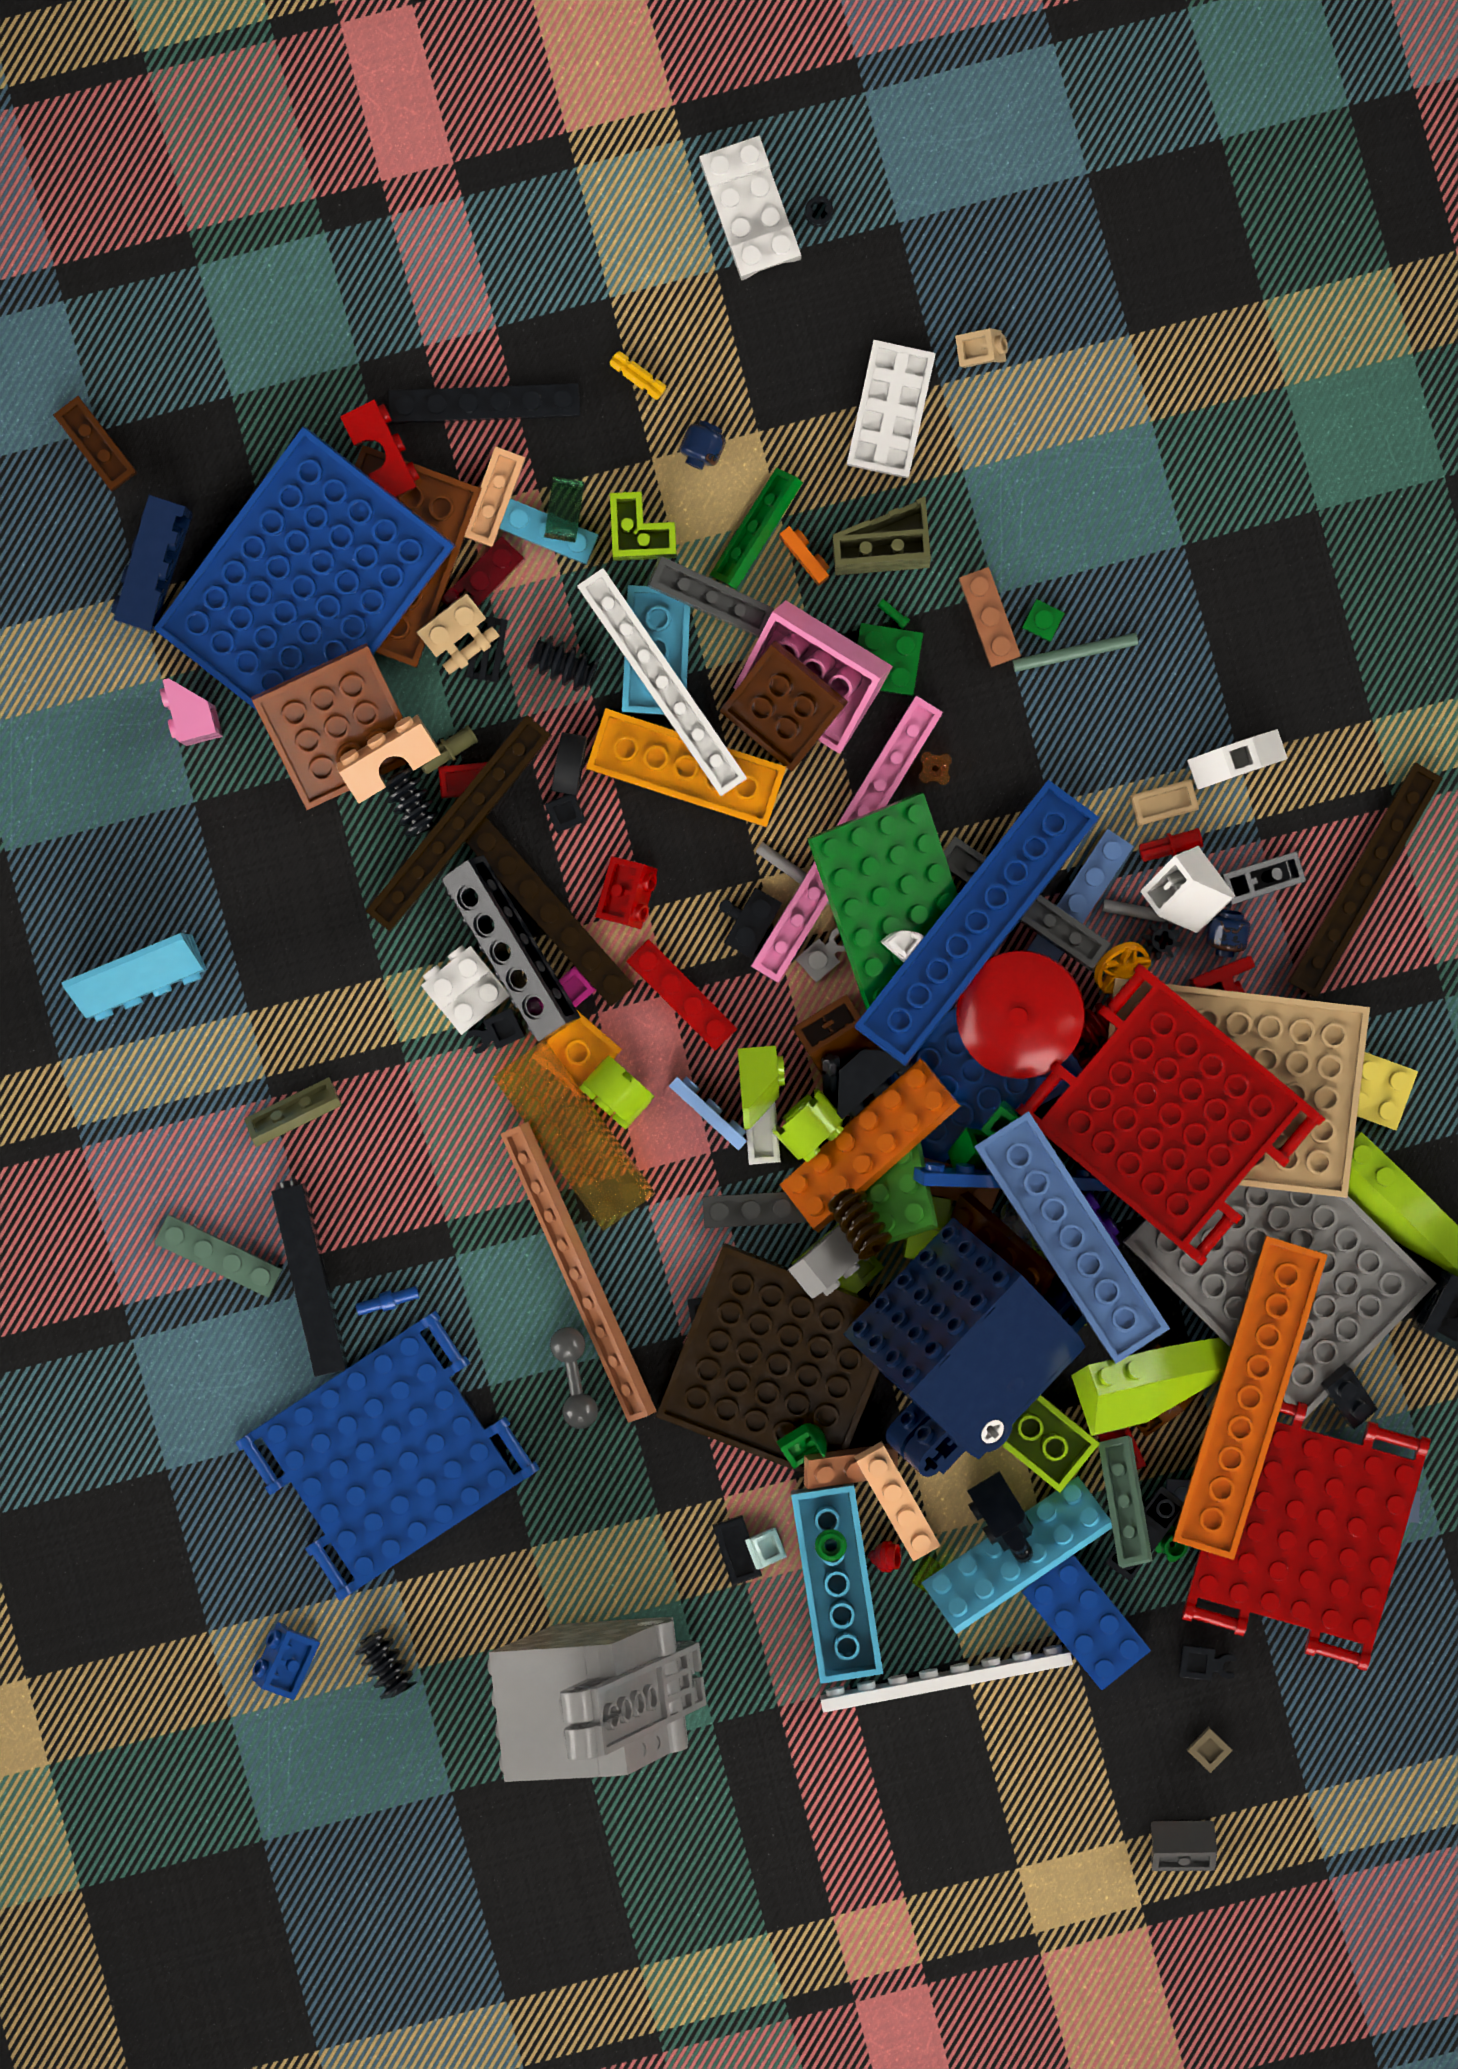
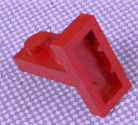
(1224, 975)

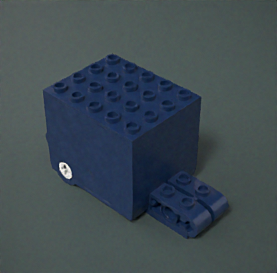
(964, 1347)

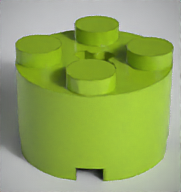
(617, 1092)
(809, 1125)

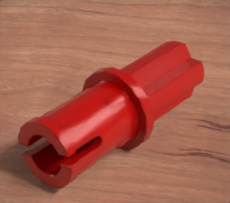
(1170, 845)

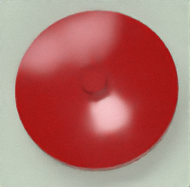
(1021, 1014)

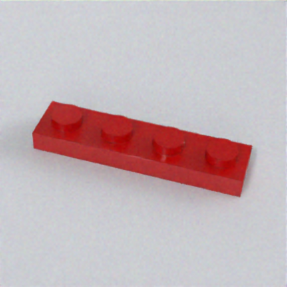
(681, 994)

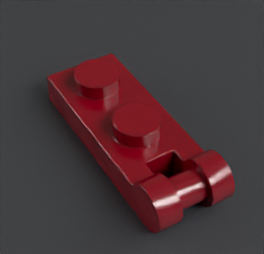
(486, 573)

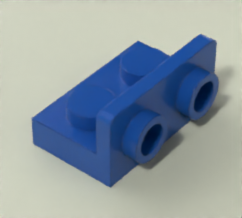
(284, 1661)

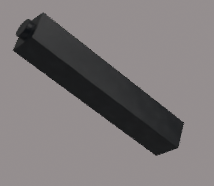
(309, 1278)

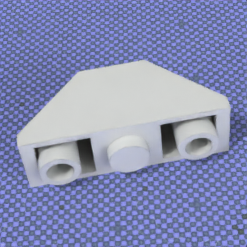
(1237, 759)

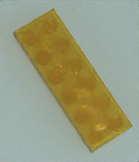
(574, 1135)

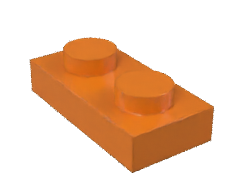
(814, 565)

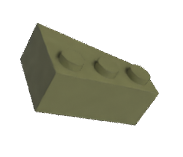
(885, 543)

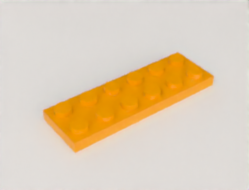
(662, 763)

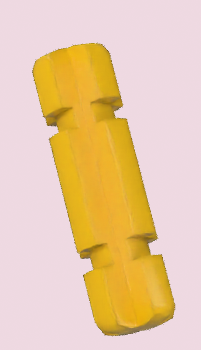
(637, 375)

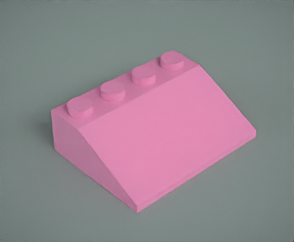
(833, 658)

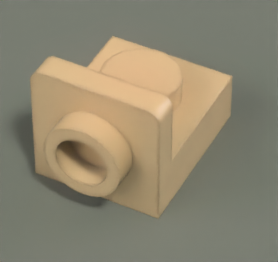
(981, 347)

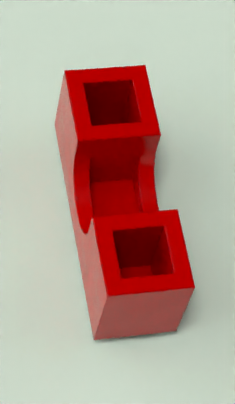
(370, 424)

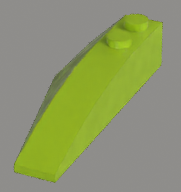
(1401, 1206)
(1147, 1383)

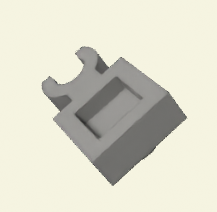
(820, 958)

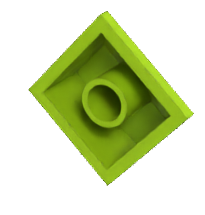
(760, 1080)

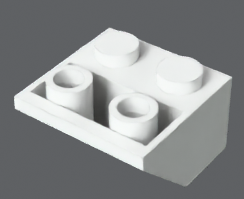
(1188, 890)

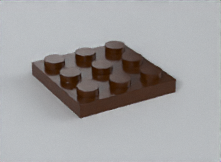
(783, 706)

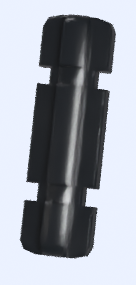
(830, 1077)

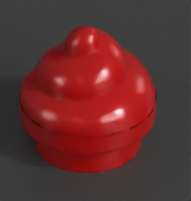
(886, 1556)

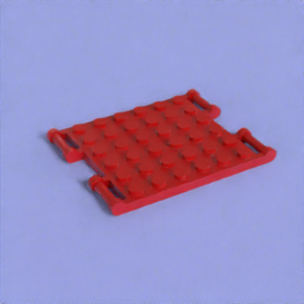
(1171, 1114)
(1317, 1537)

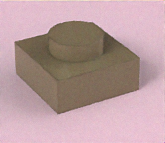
(1209, 1749)

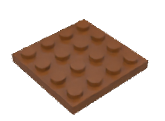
(326, 715)

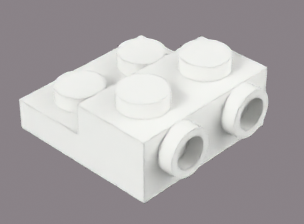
(464, 988)

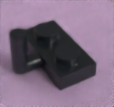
(751, 921)

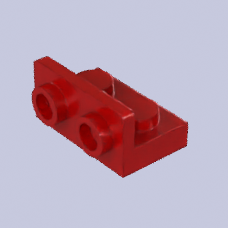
(626, 892)

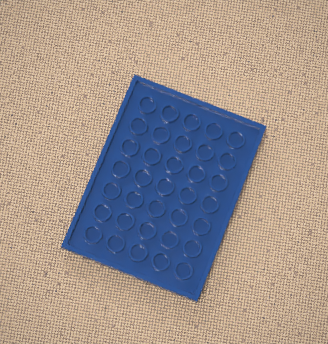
(303, 573)

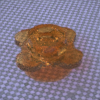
(940, 776)

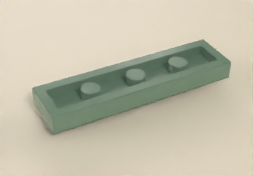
(218, 1256)
(1125, 1501)

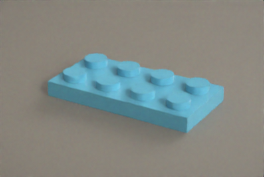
(668, 626)

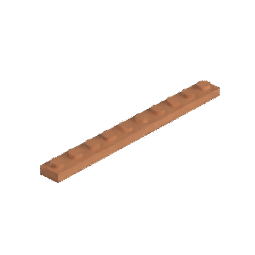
(578, 1272)

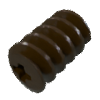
(859, 1223)

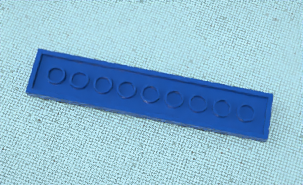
(976, 922)

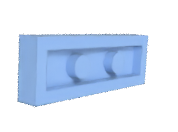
(709, 1111)

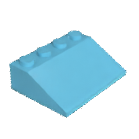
(135, 976)

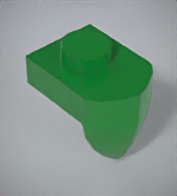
(803, 1441)

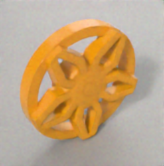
(1121, 966)

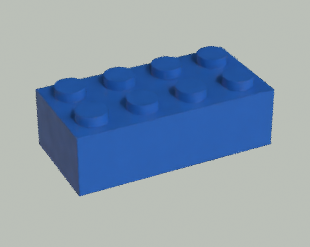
(1086, 1621)

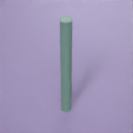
(1075, 652)

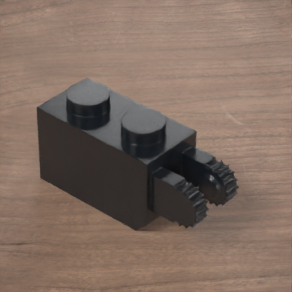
(1003, 1516)

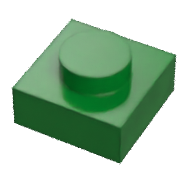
(1043, 620)

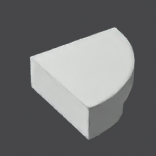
(902, 943)

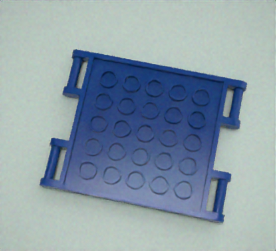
(387, 1455)

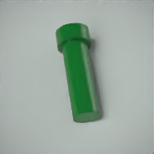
(894, 614)

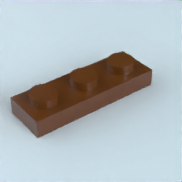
(95, 443)

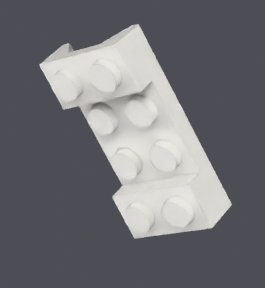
(749, 207)

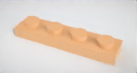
(897, 1501)

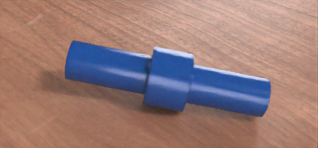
(387, 1300)

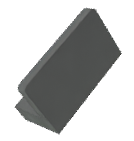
(1183, 1846)

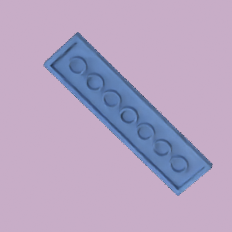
(1071, 1237)

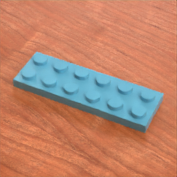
(990, 1576)

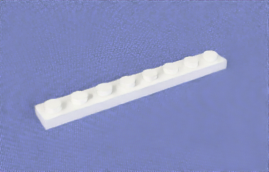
(662, 682)
(959, 1675)

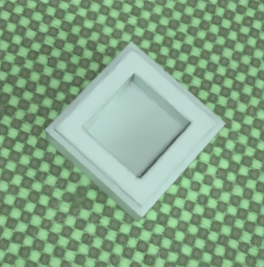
(765, 1548)

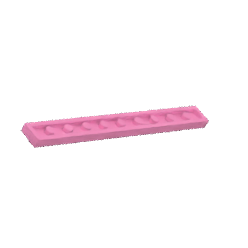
(872, 795)

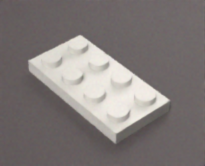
(891, 409)

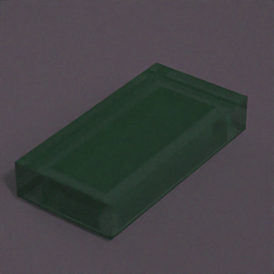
(564, 509)

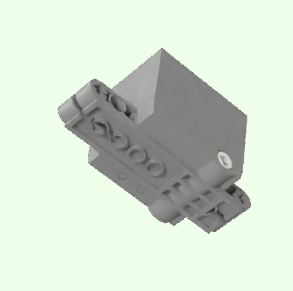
(593, 1698)

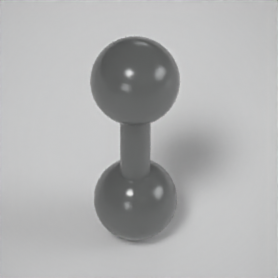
(568, 1346)

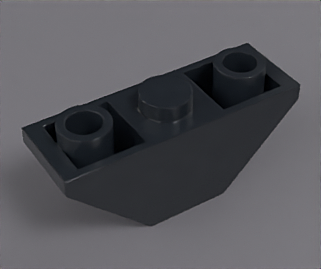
(864, 1076)
(1160, 1513)

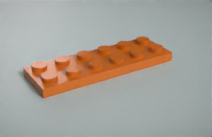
(871, 1143)

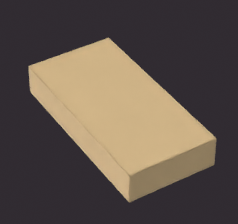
(1164, 802)

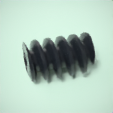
(563, 663)
(410, 803)
(384, 1664)

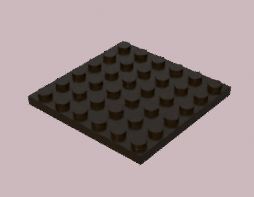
(769, 1360)

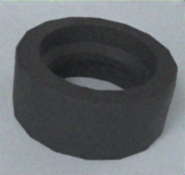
(569, 763)

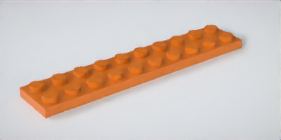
(1249, 1397)

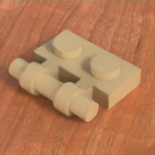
(451, 626)

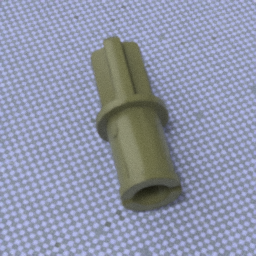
(450, 748)

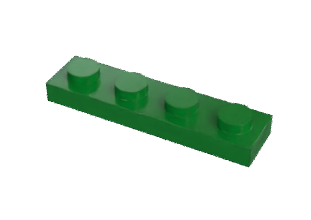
(756, 528)

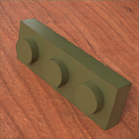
(292, 1112)

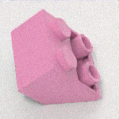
(193, 717)

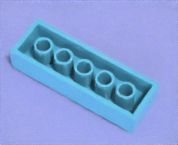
(837, 1589)

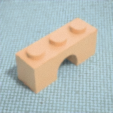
(407, 740)

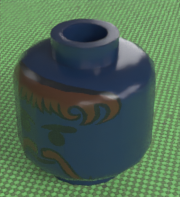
(702, 445)
(1228, 933)

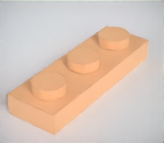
(494, 496)

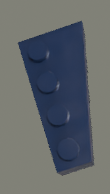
(151, 564)

